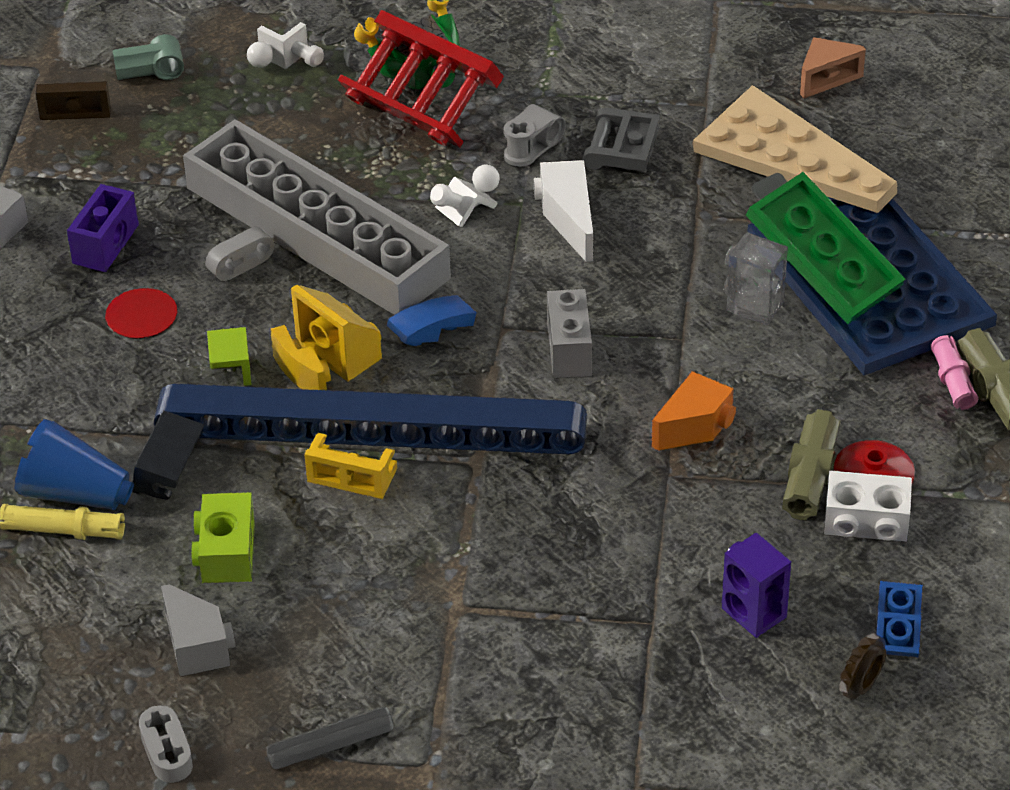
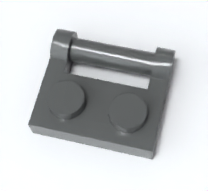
(632, 144)

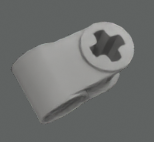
(532, 135)

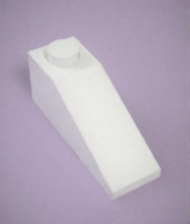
(566, 203)

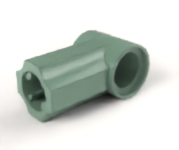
(158, 58)

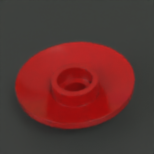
(874, 458)

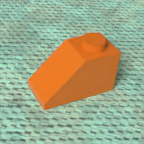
(693, 413)

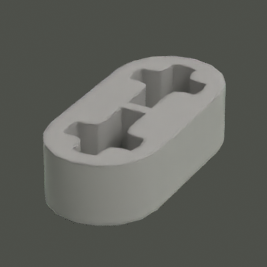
(239, 254)
(173, 741)

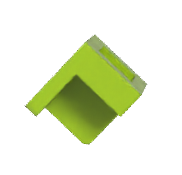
(230, 349)

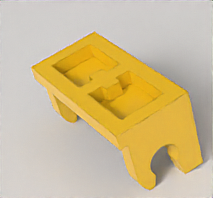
(349, 470)

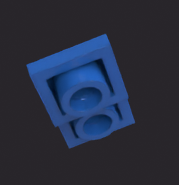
(424, 320)
(899, 617)

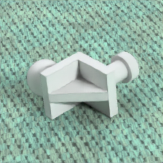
(283, 49)
(462, 197)

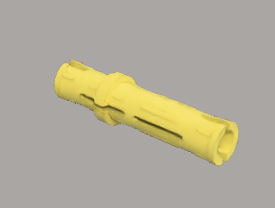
(61, 521)

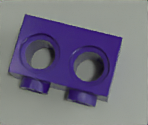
(756, 584)

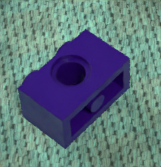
(102, 227)

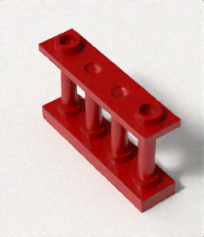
(422, 45)

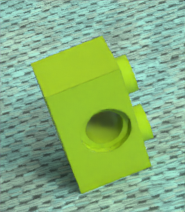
(225, 538)

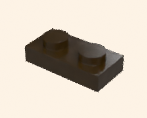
(73, 100)

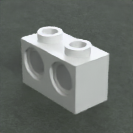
(868, 506)

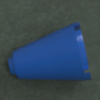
(70, 471)

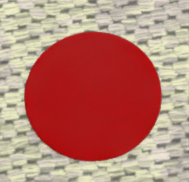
(141, 313)

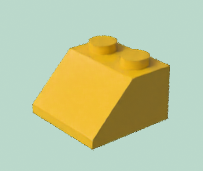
(335, 332)

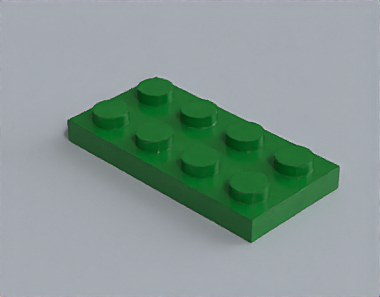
(825, 247)

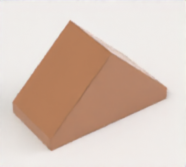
(830, 65)

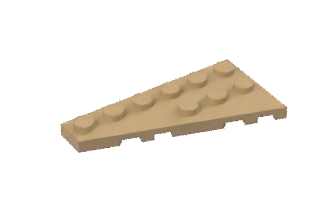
(772, 139)

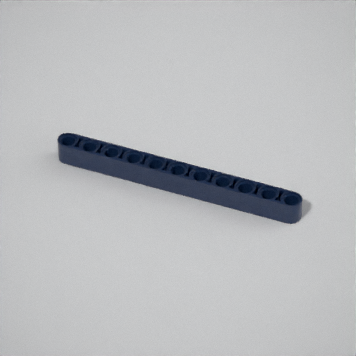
(379, 418)

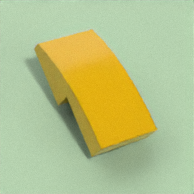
(299, 363)

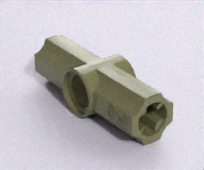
(988, 370)
(811, 464)

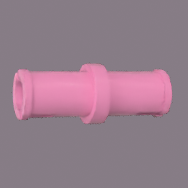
(954, 372)

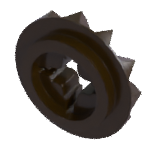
(863, 666)

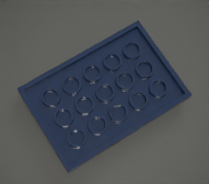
(904, 324)

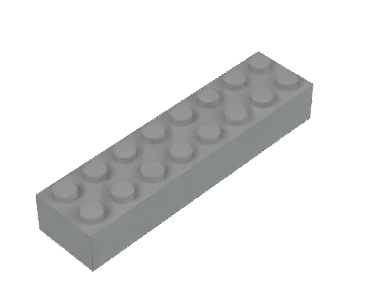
(318, 217)

